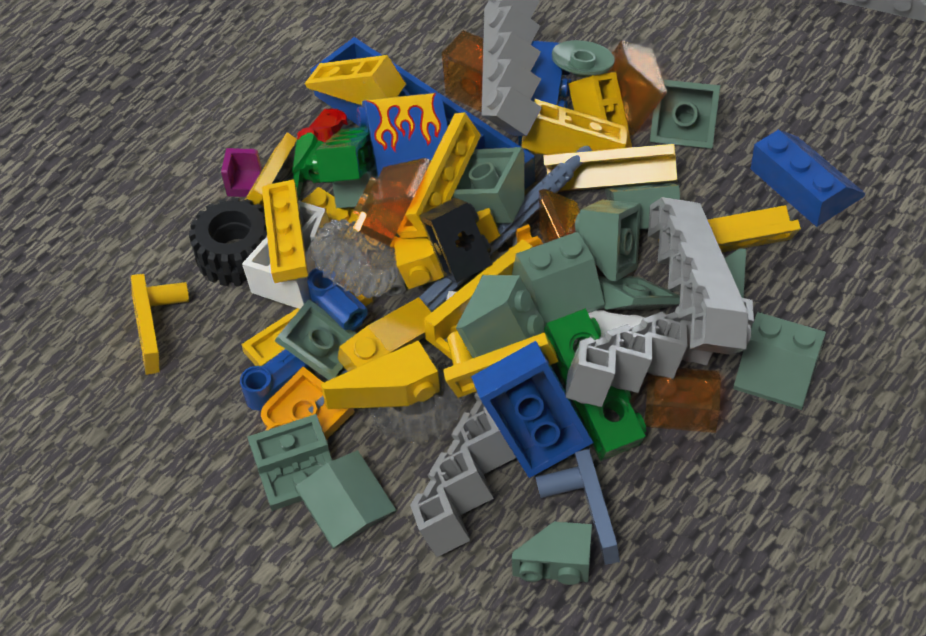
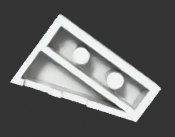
(258, 267)

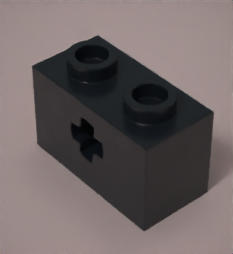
(442, 228)

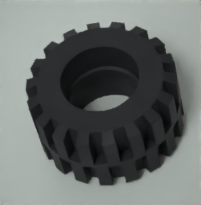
(222, 224)

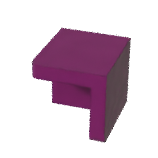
(240, 171)

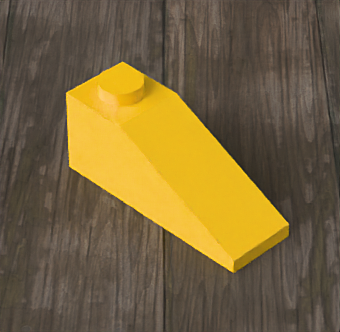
(357, 79)
(600, 98)
(566, 130)
(418, 261)
(385, 335)
(386, 382)

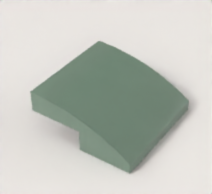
(288, 457)

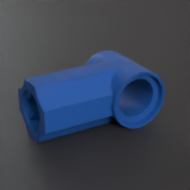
(339, 305)
(268, 378)

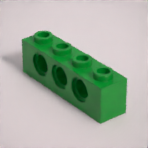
(344, 156)
(607, 436)

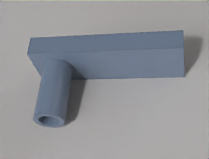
(584, 477)

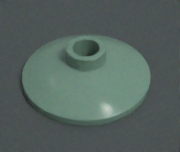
(582, 58)

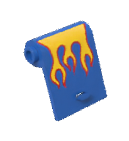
(403, 127)

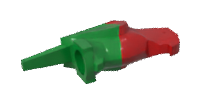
(309, 139)

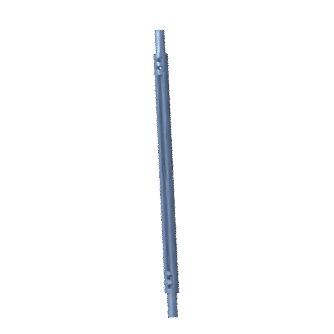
(554, 181)

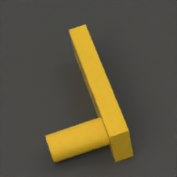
(271, 168)
(143, 299)
(464, 366)

